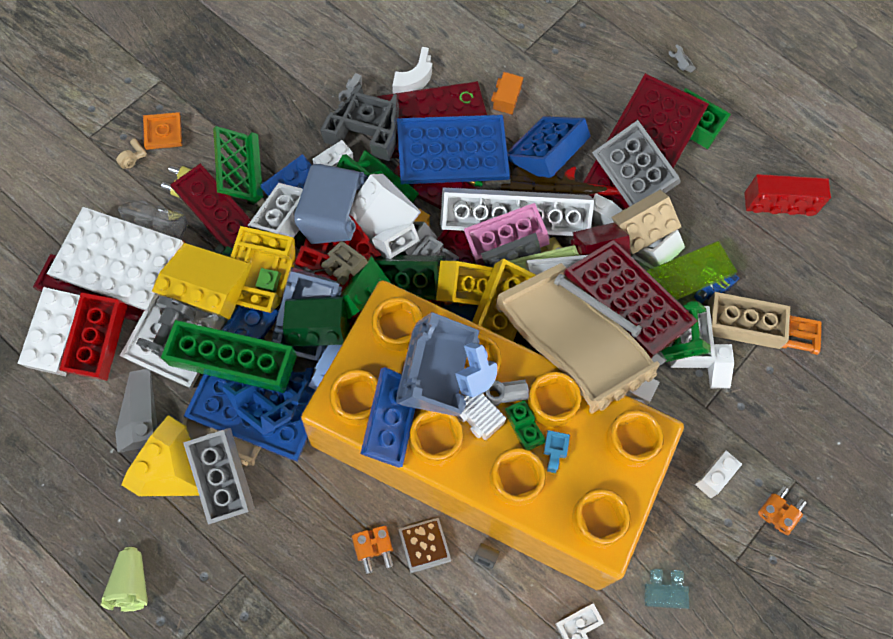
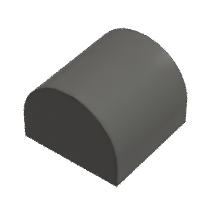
(486, 555)

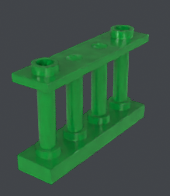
(370, 165)
(695, 346)

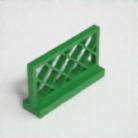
(250, 166)

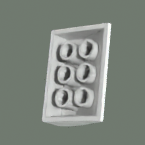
(381, 206)

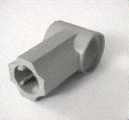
(508, 392)

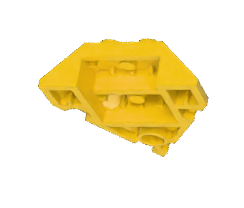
(163, 464)

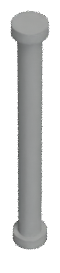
(635, 330)

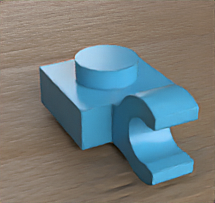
(556, 446)

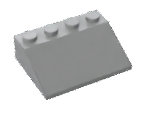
(636, 164)

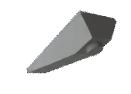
(137, 413)

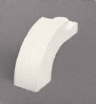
(416, 78)

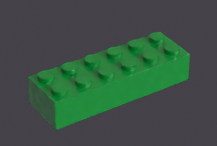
(229, 356)

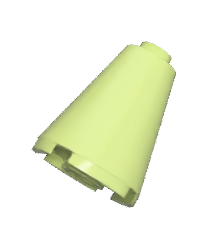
(127, 583)

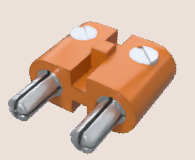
(780, 513)
(372, 544)

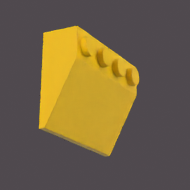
(203, 280)

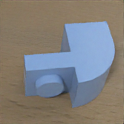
(480, 373)

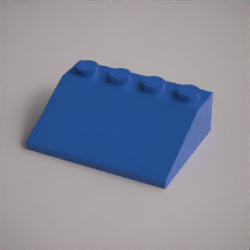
(549, 145)

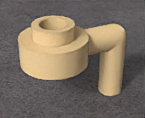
(128, 158)

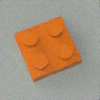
(162, 130)

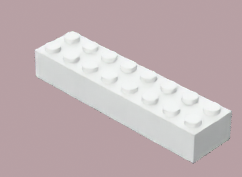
(559, 212)

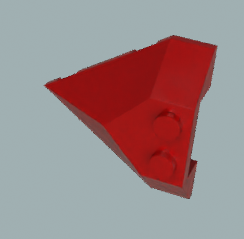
(313, 255)

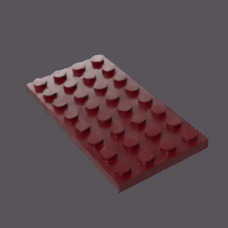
(666, 116)

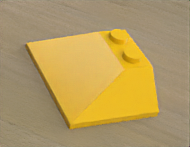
(268, 252)

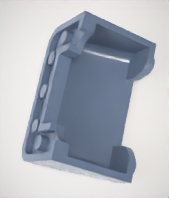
(326, 203)
(302, 285)
(431, 364)

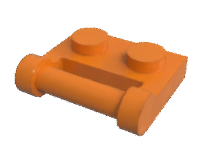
(805, 329)

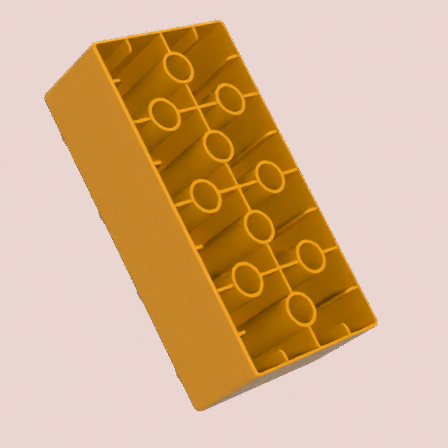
(570, 520)

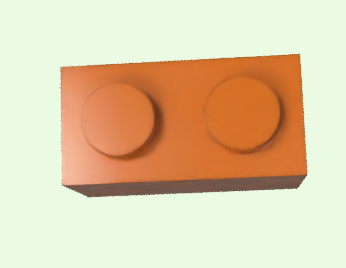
(507, 93)

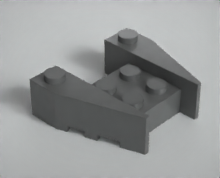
(367, 116)

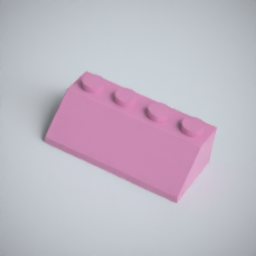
(504, 230)

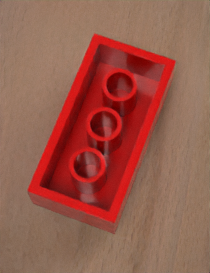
(787, 194)
(93, 336)

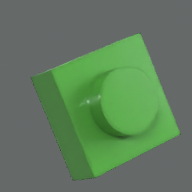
(268, 280)

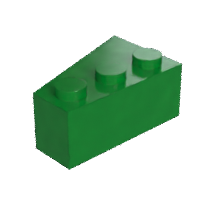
(361, 287)

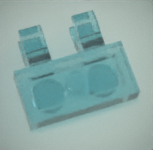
(666, 595)

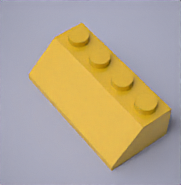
(503, 277)

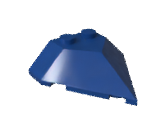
(265, 407)

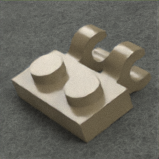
(347, 258)

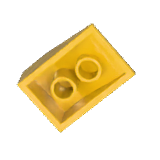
(462, 282)

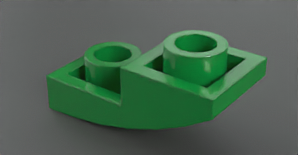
(524, 425)

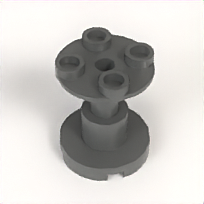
(171, 312)

